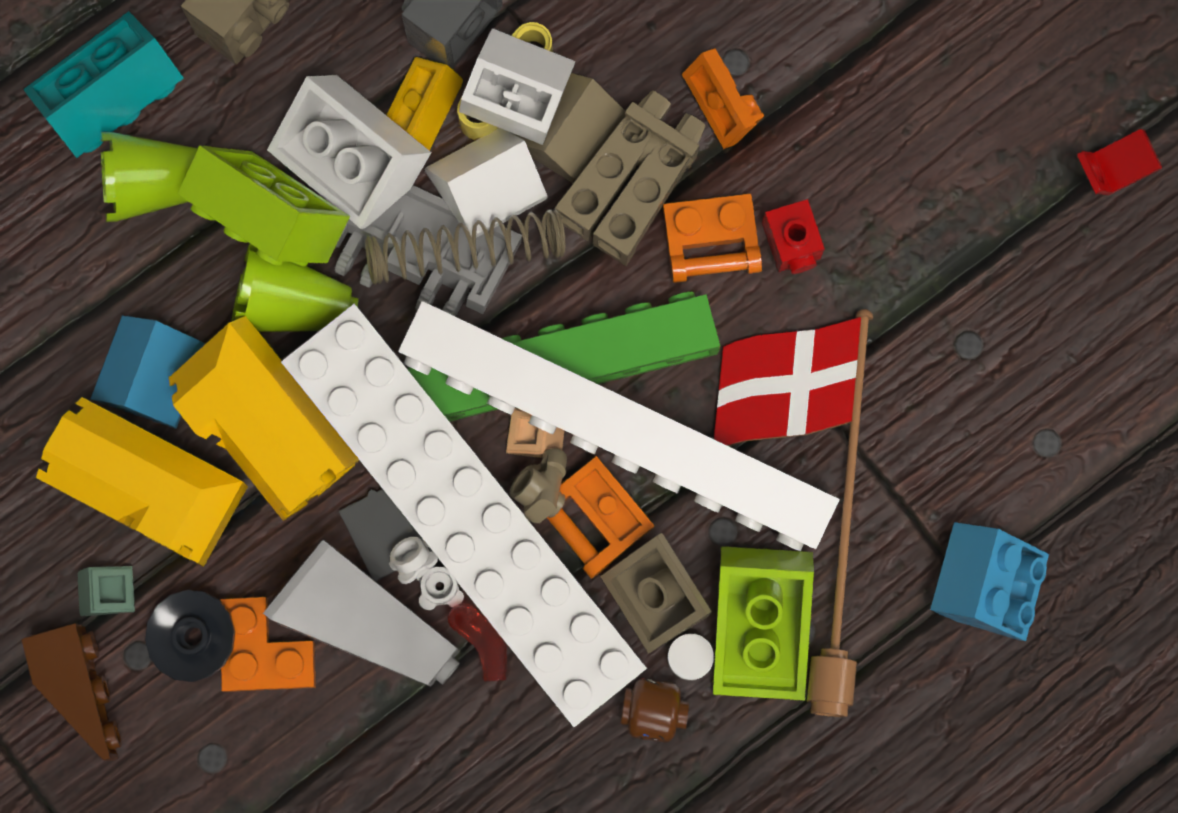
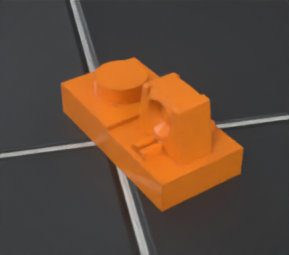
(718, 98)

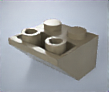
(233, 25)

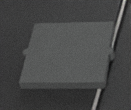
(376, 529)

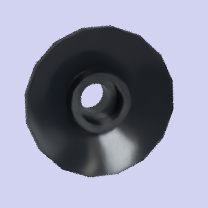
(169, 636)

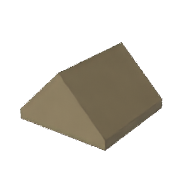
(578, 129)
(656, 593)

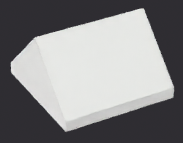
(488, 180)

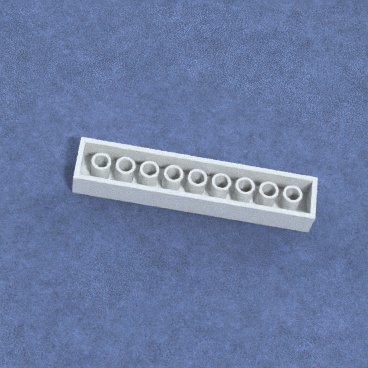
(464, 515)

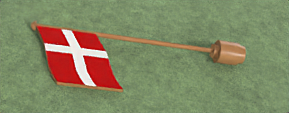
(792, 389)

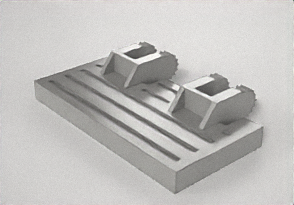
(422, 210)

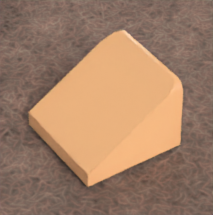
(529, 440)

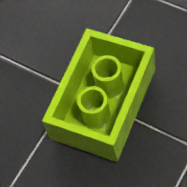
(262, 206)

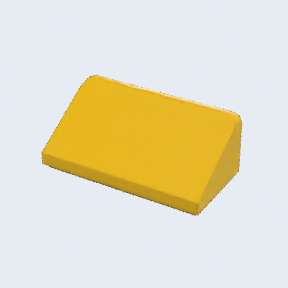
(425, 99)

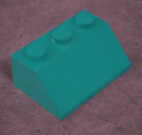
(104, 84)

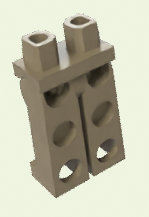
(636, 142)

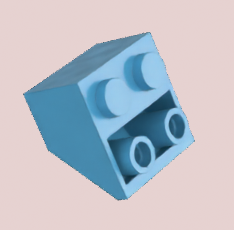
(990, 580)

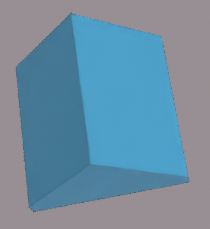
(140, 368)

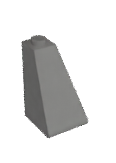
(353, 613)

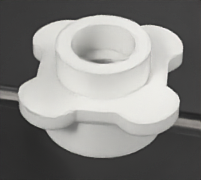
(411, 559)
(431, 596)

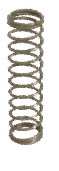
(378, 262)

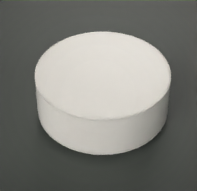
(690, 657)

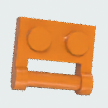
(711, 224)
(608, 510)

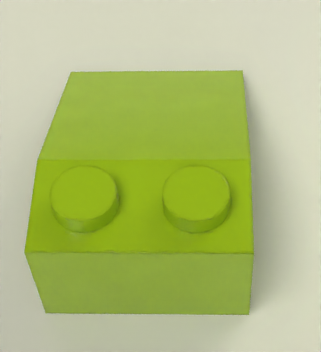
(763, 623)

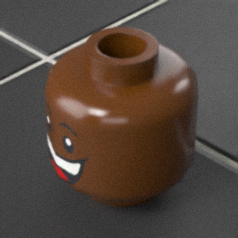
(654, 710)

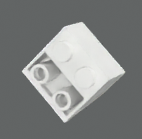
(516, 86)

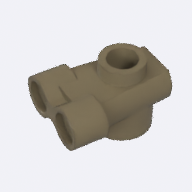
(539, 486)

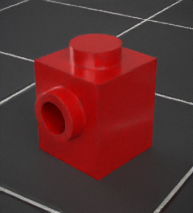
(793, 237)

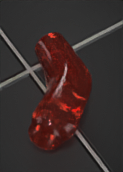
(490, 646)

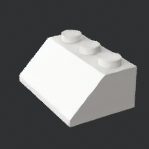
(347, 149)

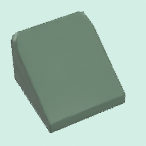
(105, 590)

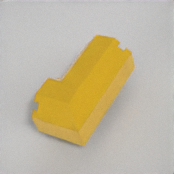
(262, 416)
(141, 480)

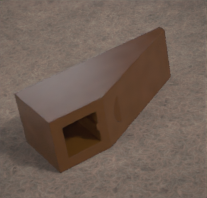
(67, 677)

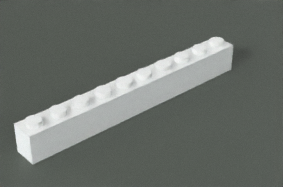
(617, 425)

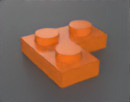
(262, 664)

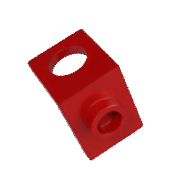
(1120, 163)

